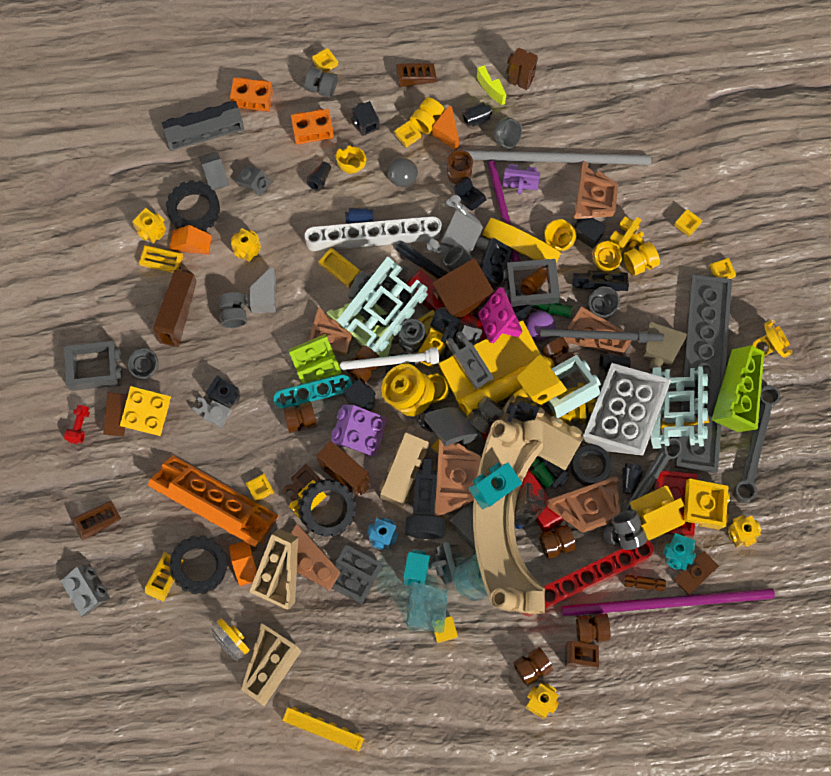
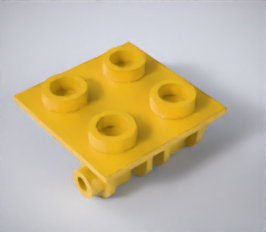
(145, 411)

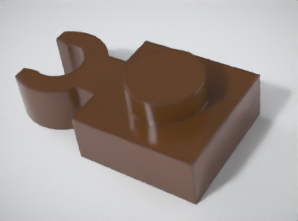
(301, 480)

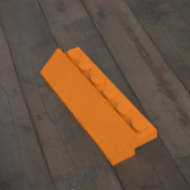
(213, 501)

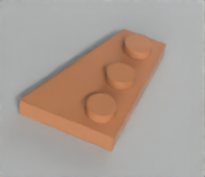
(588, 321)
(313, 562)

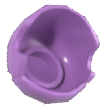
(539, 320)

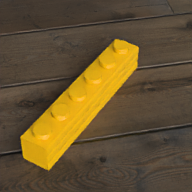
(322, 729)

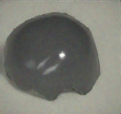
(507, 132)
(402, 172)
(603, 302)
(143, 363)

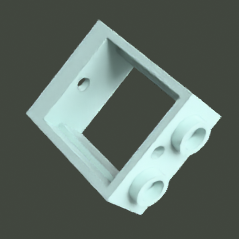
(580, 396)

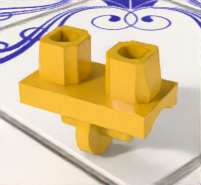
(631, 227)
(432, 340)
(580, 412)

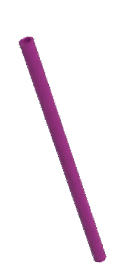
(667, 602)

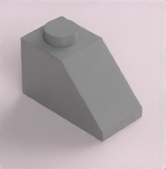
(263, 293)

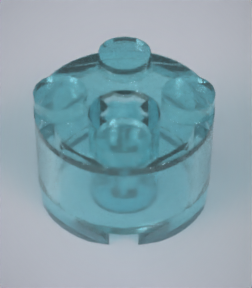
(469, 579)

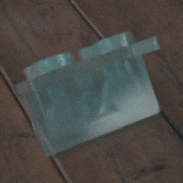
(426, 608)

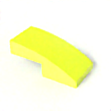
(492, 88)

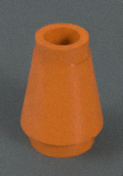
(533, 283)

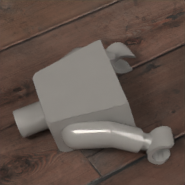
(462, 230)

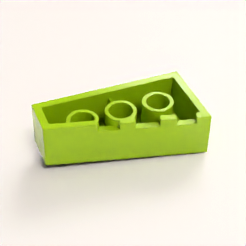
(741, 390)

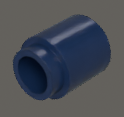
(359, 215)

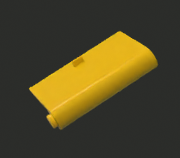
(505, 362)

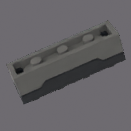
(203, 125)

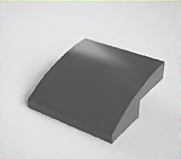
(451, 426)
(356, 574)

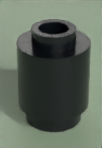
(477, 114)

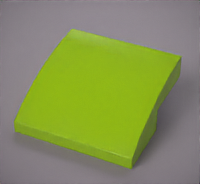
(314, 359)

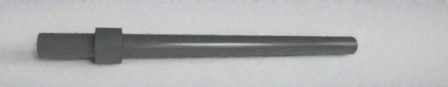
(641, 336)

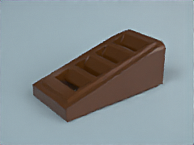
(415, 67)
(91, 530)

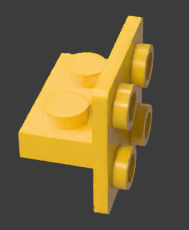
(658, 512)

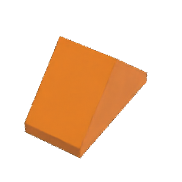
(446, 130)
(190, 240)
(243, 562)

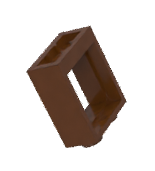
(343, 469)

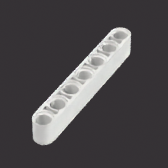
(366, 240)

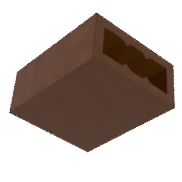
(463, 289)

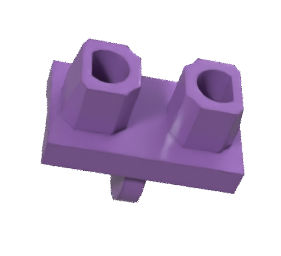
(521, 179)

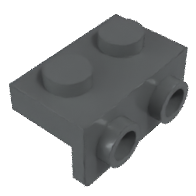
(85, 589)

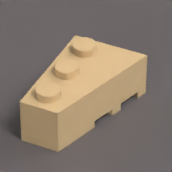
(403, 470)
(278, 570)
(269, 664)

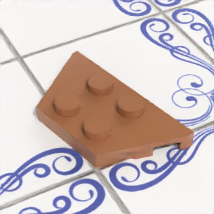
(595, 194)
(454, 475)
(588, 506)

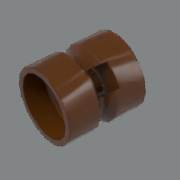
(459, 166)
(558, 351)
(363, 373)
(300, 417)
(559, 541)
(593, 628)
(533, 666)

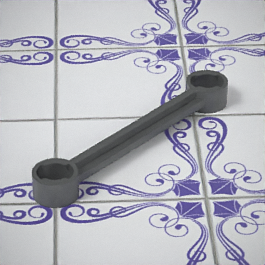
(756, 445)
(648, 481)

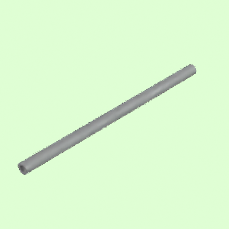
(560, 157)

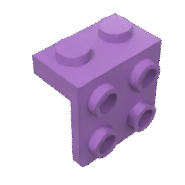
(359, 429)

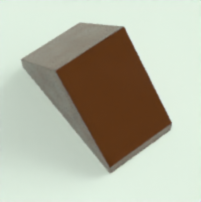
(581, 655)

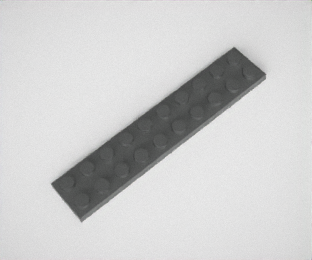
(706, 347)

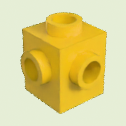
(149, 225)
(245, 244)
(739, 535)
(539, 708)

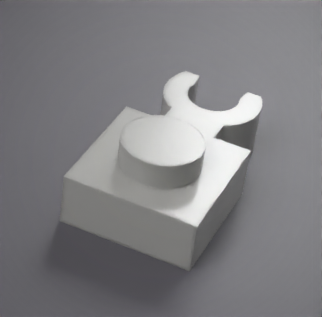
(214, 413)

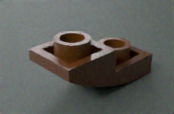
(113, 414)

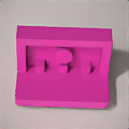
(499, 317)

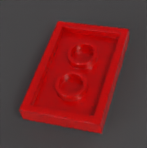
(677, 485)

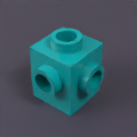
(680, 552)

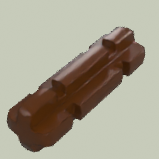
(644, 582)

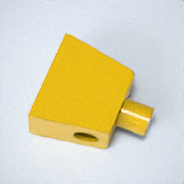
(539, 382)

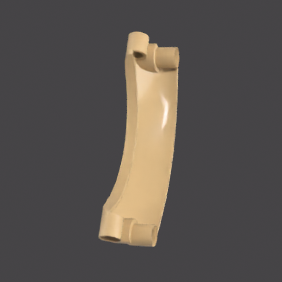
(493, 527)

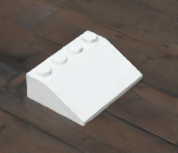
(626, 410)

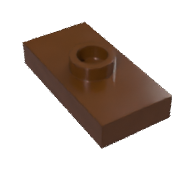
(696, 573)

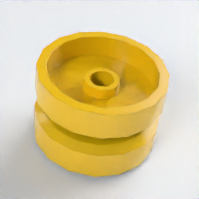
(407, 389)

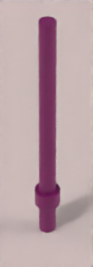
(501, 202)

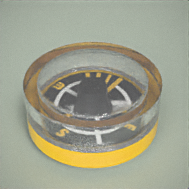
(229, 639)

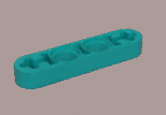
(312, 389)

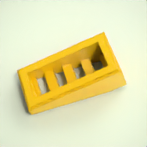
(150, 588)

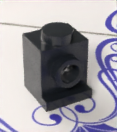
(216, 388)

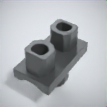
(444, 561)

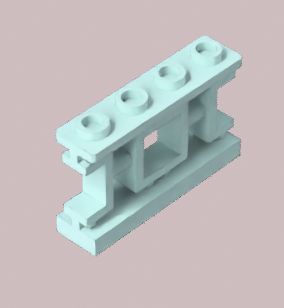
(369, 295)
(679, 418)

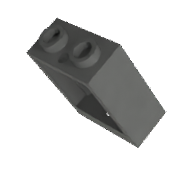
(552, 280)
(71, 367)

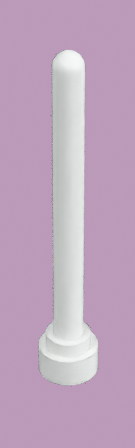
(429, 356)

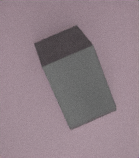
(214, 170)

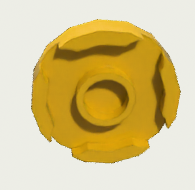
(774, 339)

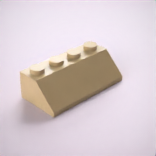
(559, 438)

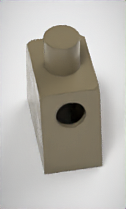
(663, 352)

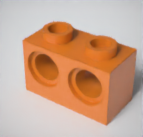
(250, 98)
(313, 130)

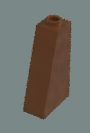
(175, 308)

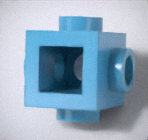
(382, 541)

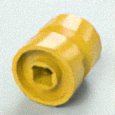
(427, 115)
(638, 260)

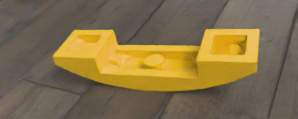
(519, 241)

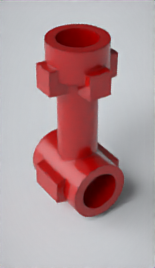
(75, 435)

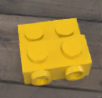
(706, 504)

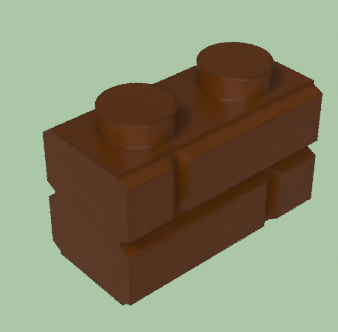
(521, 68)

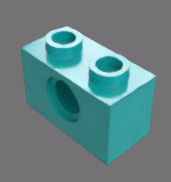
(506, 482)
(416, 568)

